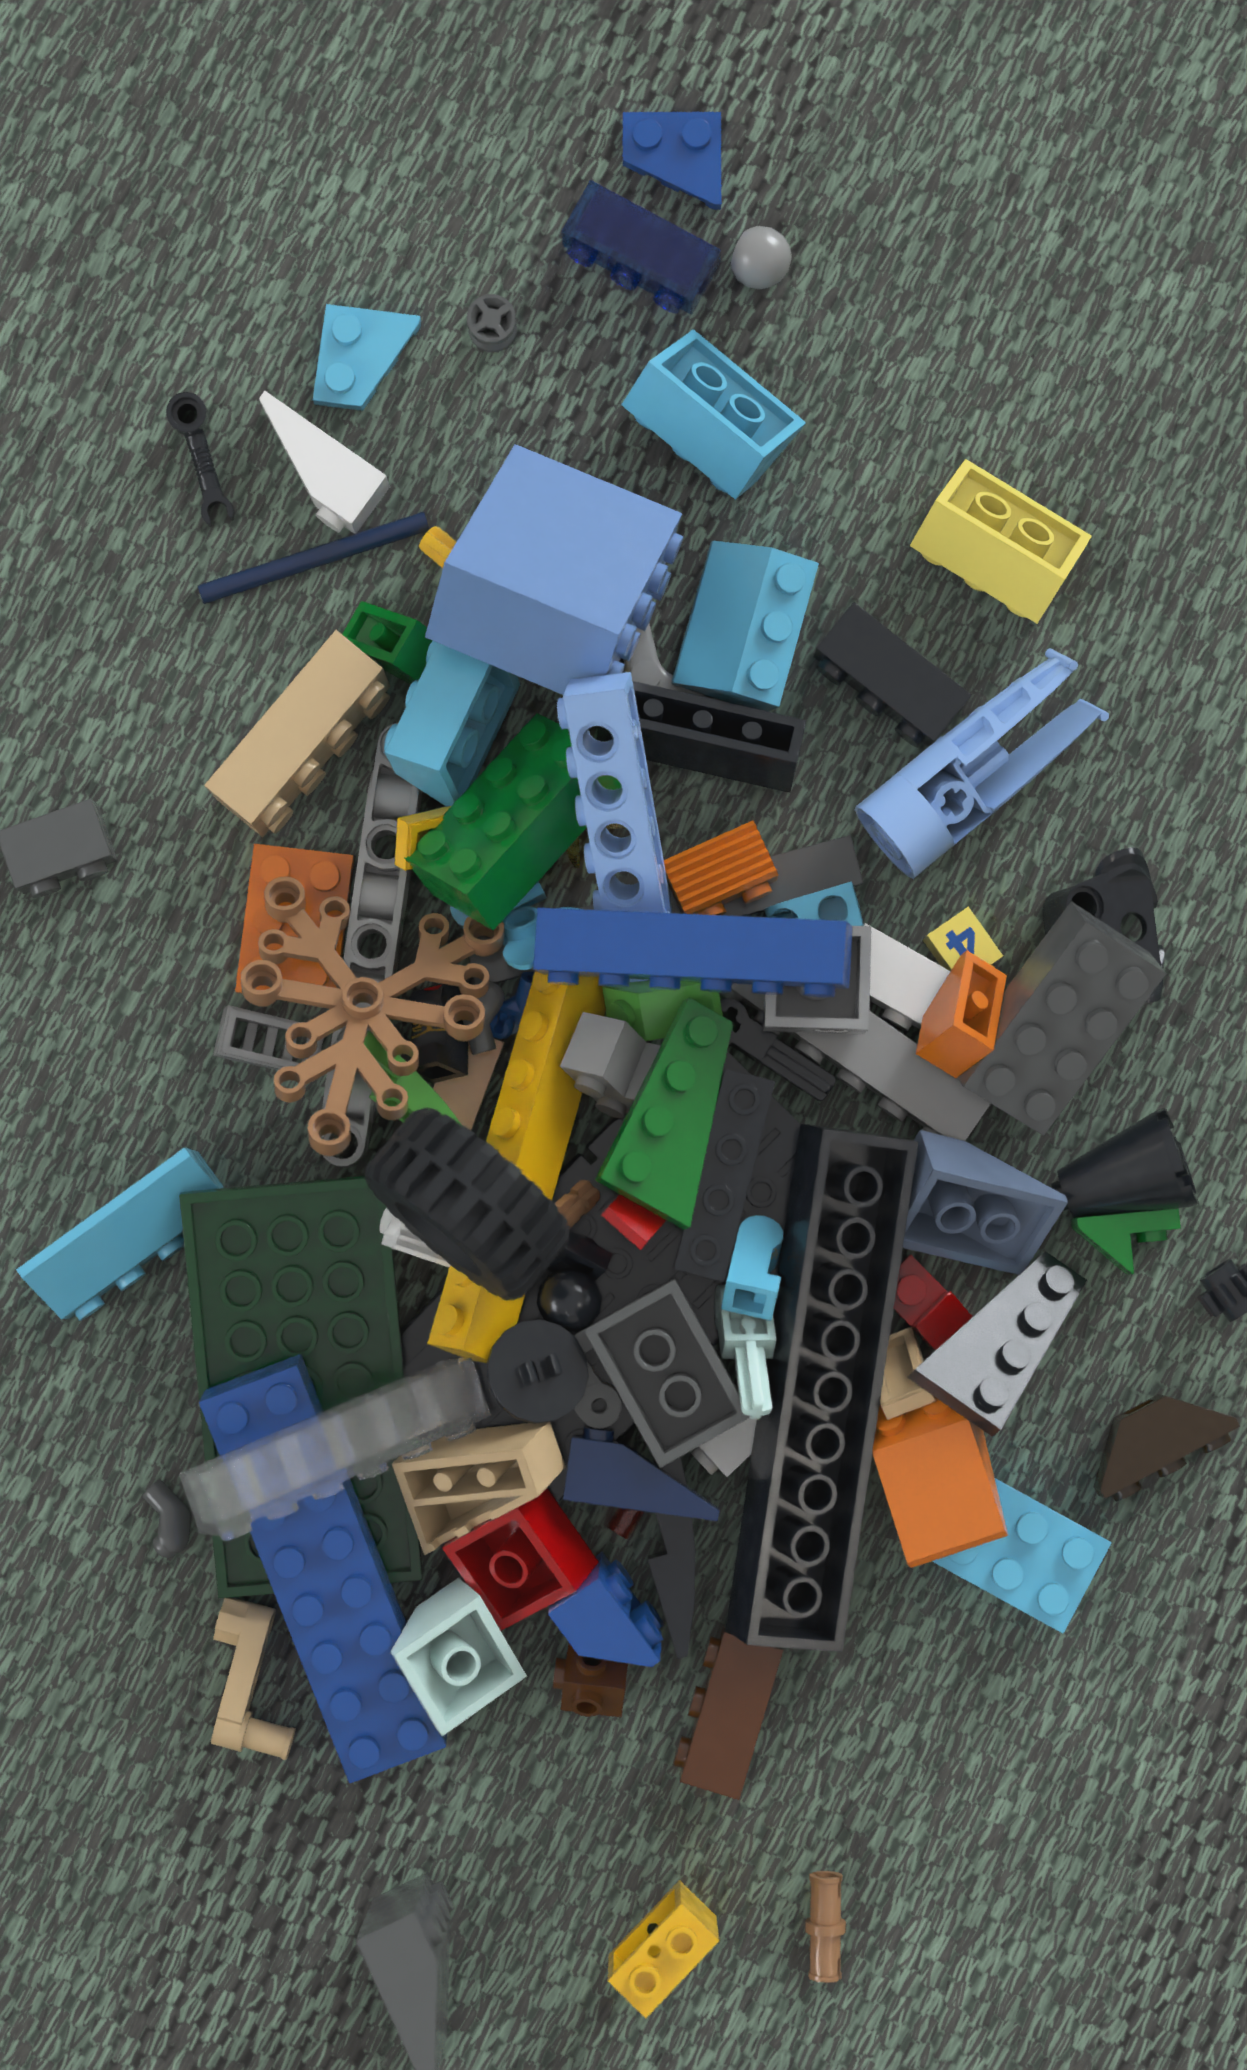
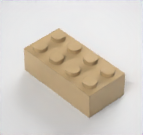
(300, 735)

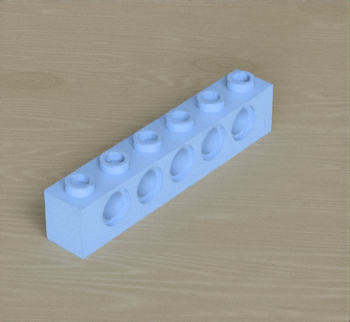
(612, 704)

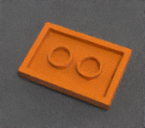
(321, 876)

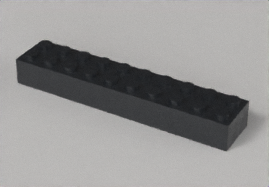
(824, 1389)

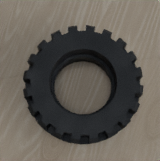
(467, 1203)

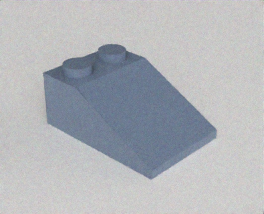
(976, 1206)

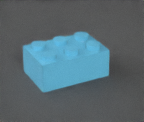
(1039, 1565)

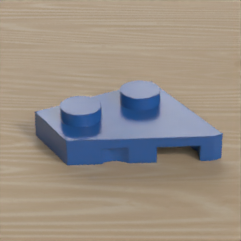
(677, 151)

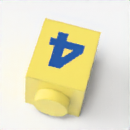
(958, 935)

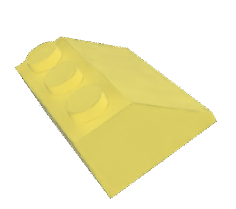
(1000, 541)

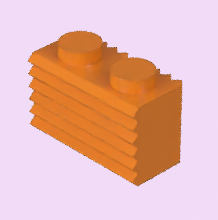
(721, 872)

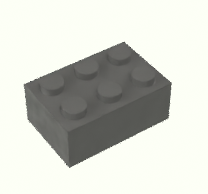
(667, 1372)

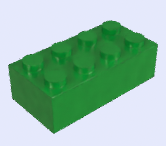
(505, 827)

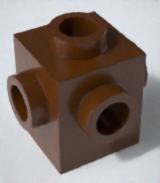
(590, 1684)

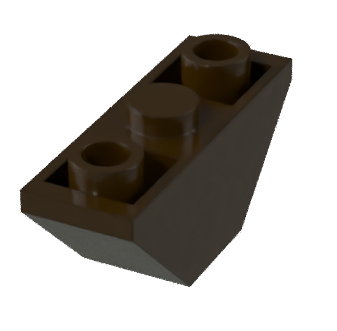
(1157, 1439)

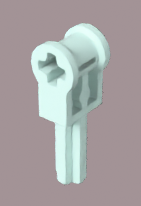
(749, 1343)

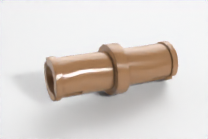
(825, 1926)

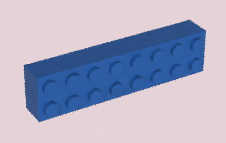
(328, 1586)

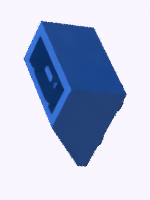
(608, 1619)

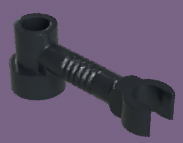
(198, 447)

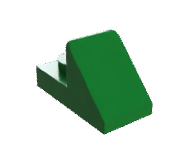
(1112, 1232)

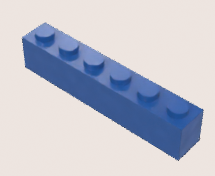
(693, 949)

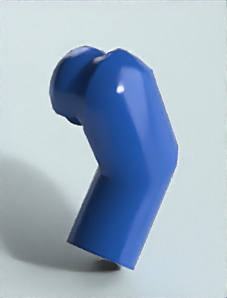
(509, 1016)

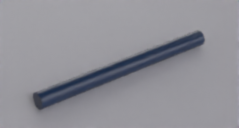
(313, 557)

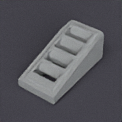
(226, 1033)

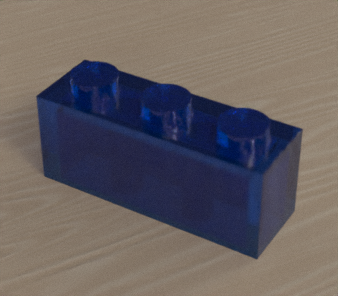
(640, 249)

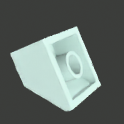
(455, 1656)

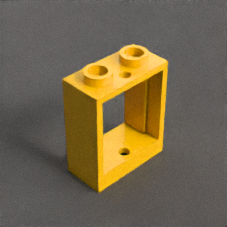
(653, 1964)

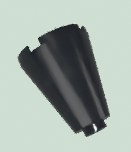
(1130, 1172)

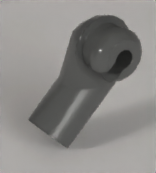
(492, 1003)
(173, 1520)

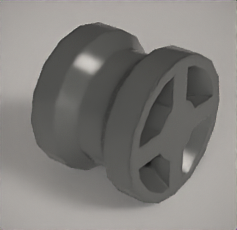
(487, 314)

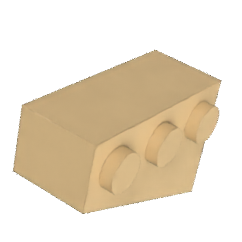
(476, 1478)

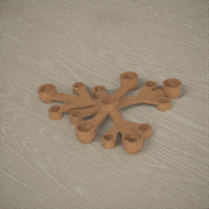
(350, 1053)

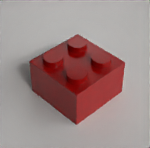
(523, 1559)

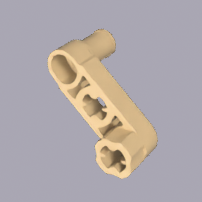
(247, 1628)

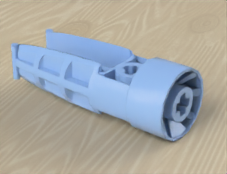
(969, 773)

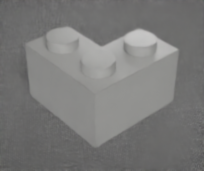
(608, 1062)

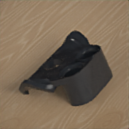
(1117, 888)

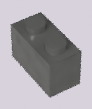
(57, 848)

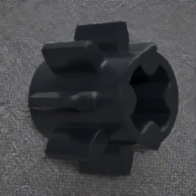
(1225, 1290)

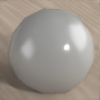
(761, 257)

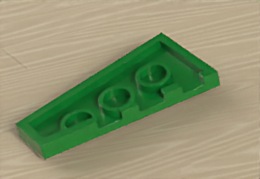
(669, 1124)

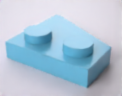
(358, 353)

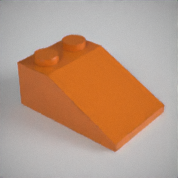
(937, 1482)

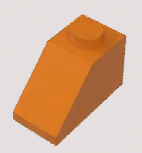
(963, 1016)

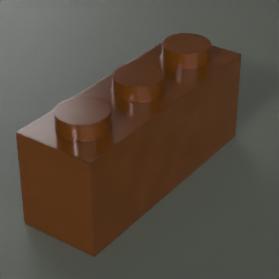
(727, 1715)

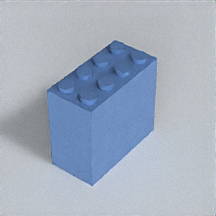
(554, 573)

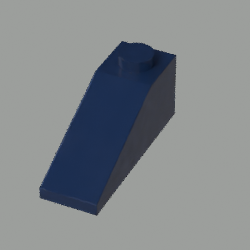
(621, 1477)

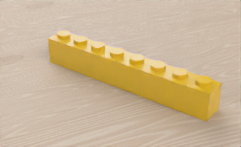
(533, 1133)

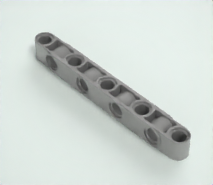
(378, 908)

